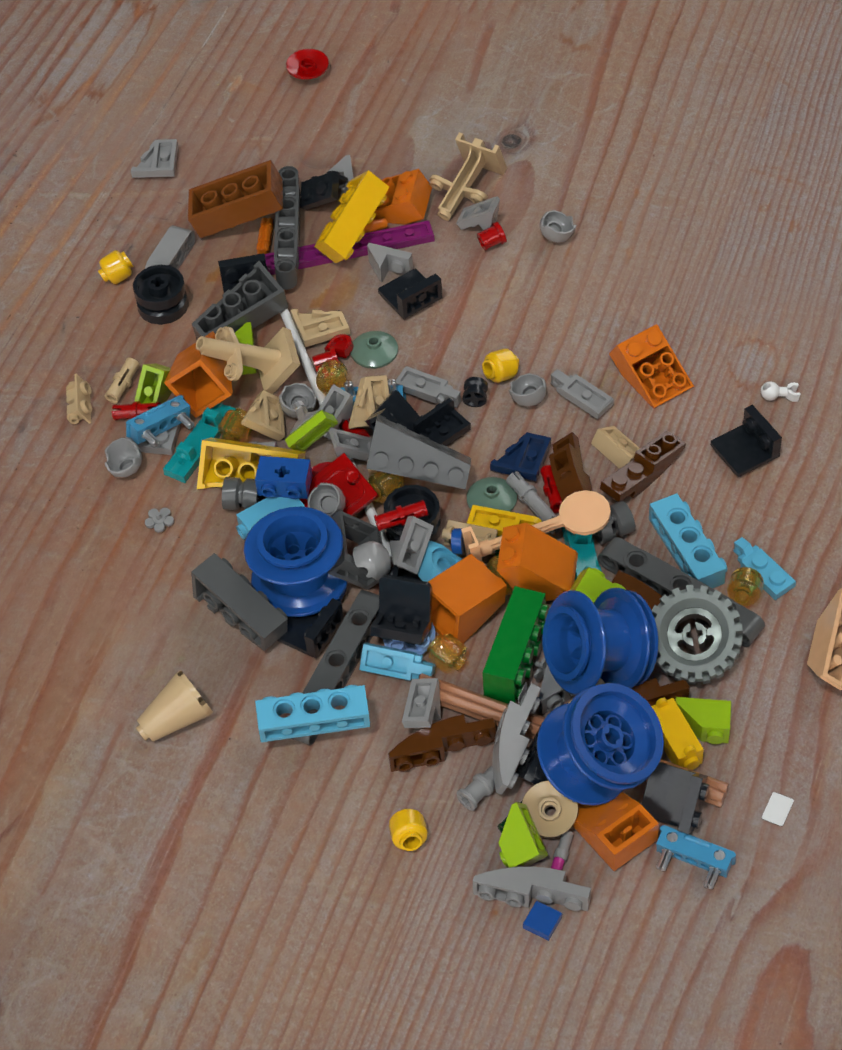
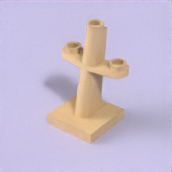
(476, 158)
(273, 361)

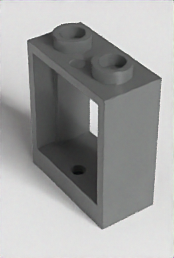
(358, 532)

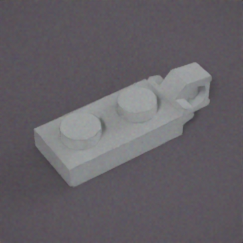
(427, 386)
(582, 393)

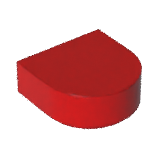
(342, 344)

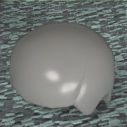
(557, 226)
(528, 389)
(294, 393)
(123, 457)
(327, 499)
(373, 557)

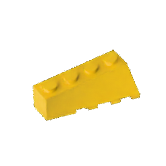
(350, 218)
(234, 459)

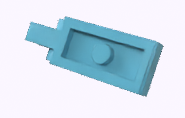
(775, 579)
(394, 662)

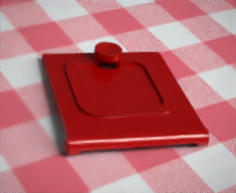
(341, 473)

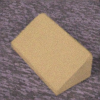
(615, 445)

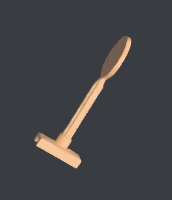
(579, 513)

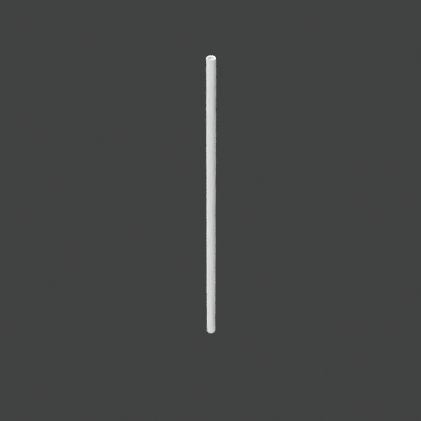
(311, 375)

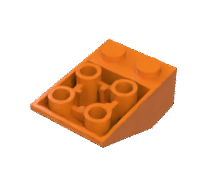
(406, 198)
(651, 366)
(617, 829)

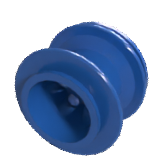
(292, 559)
(600, 639)
(618, 730)

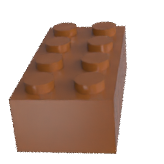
(235, 199)

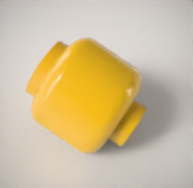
(115, 267)
(500, 365)
(408, 829)

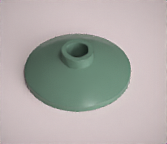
(374, 349)
(502, 495)

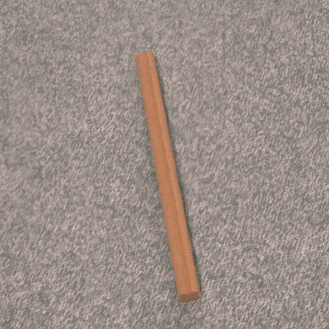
(484, 708)

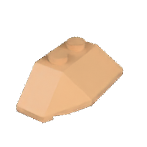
(826, 646)

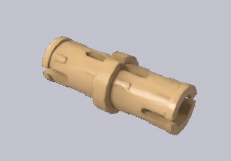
(128, 369)

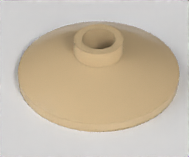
(539, 799)

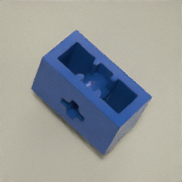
(283, 477)

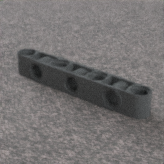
(288, 230)
(664, 578)
(344, 649)

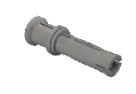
(481, 786)

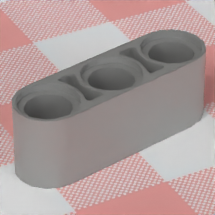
(172, 247)

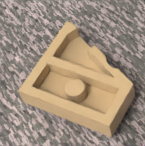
(319, 325)
(370, 395)
(266, 416)

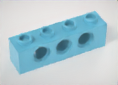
(676, 528)
(325, 720)

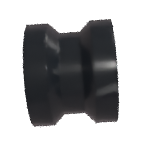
(475, 392)

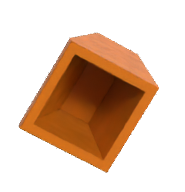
(199, 379)
(536, 561)
(465, 598)

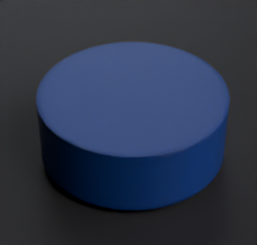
(457, 543)

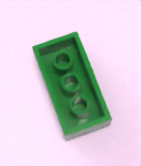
(515, 645)

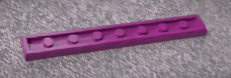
(393, 238)

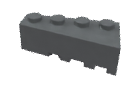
(251, 300)
(415, 456)
(238, 601)

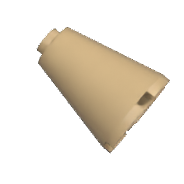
(172, 709)

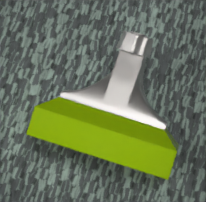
(309, 427)

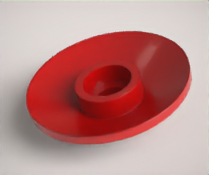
(307, 64)

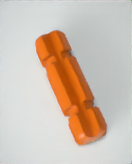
(265, 235)

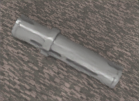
(528, 495)

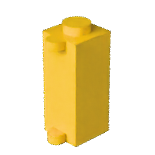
(679, 739)

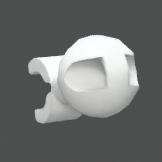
(771, 391)

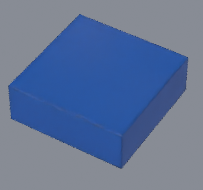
(542, 920)

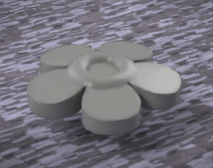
(159, 519)
(539, 674)

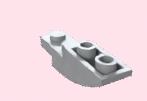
(509, 740)
(520, 884)

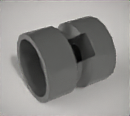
(239, 493)
(620, 523)

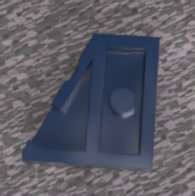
(524, 457)

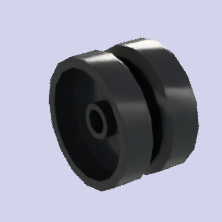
(160, 294)
(408, 495)

